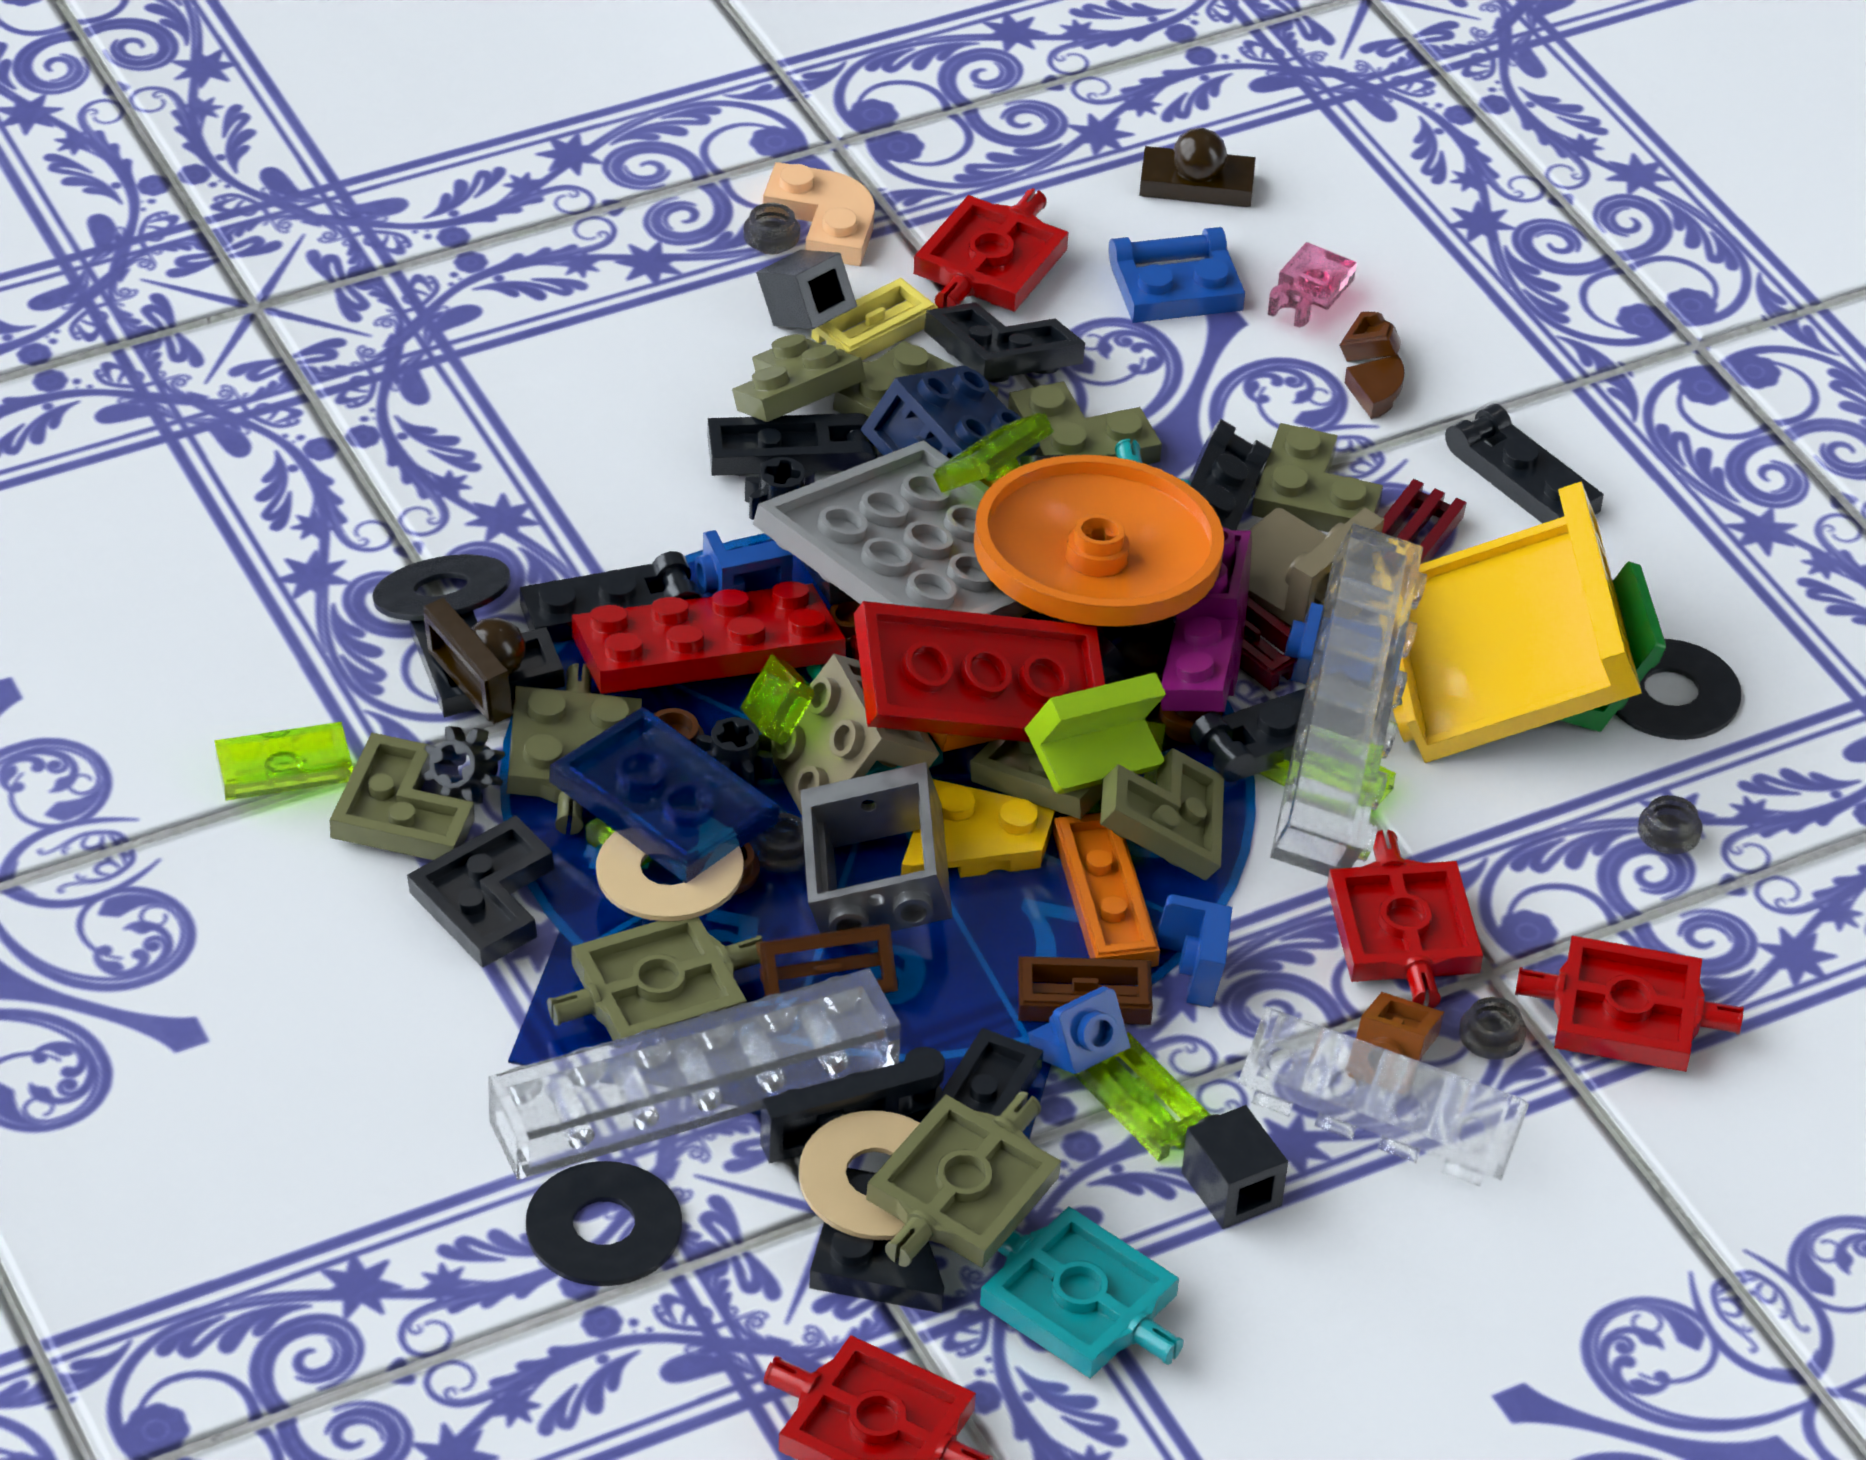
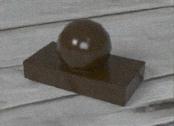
(1198, 171)
(476, 656)

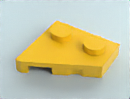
(986, 832)

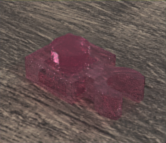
(1310, 279)

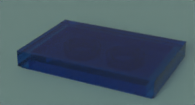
(664, 794)

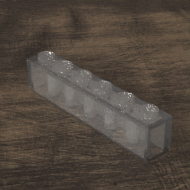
(1349, 703)
(689, 1072)

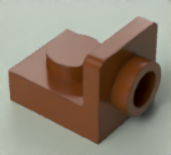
(1400, 1025)

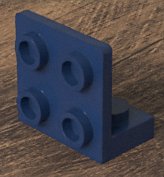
(942, 408)

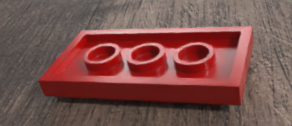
(705, 636)
(968, 668)

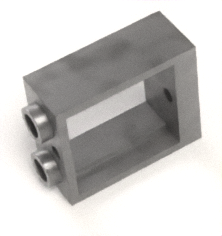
(838, 818)

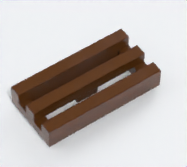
(883, 957)
(1040, 999)

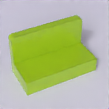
(1095, 730)

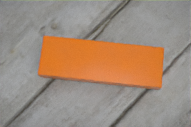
(1105, 890)

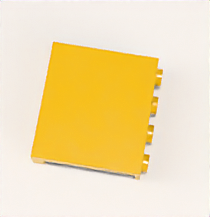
(1515, 636)

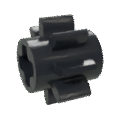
(776, 478)
(740, 748)
(452, 753)

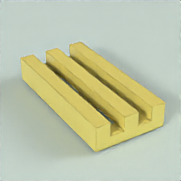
(880, 326)

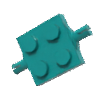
(1082, 1293)

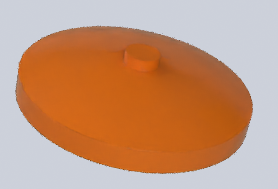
(1098, 540)

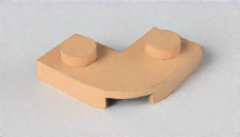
(832, 201)

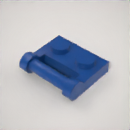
(1181, 287)

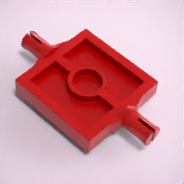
(991, 252)
(1404, 920)
(1629, 1003)
(872, 1409)

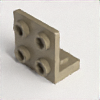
(1295, 561)
(834, 736)

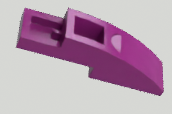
(1210, 636)

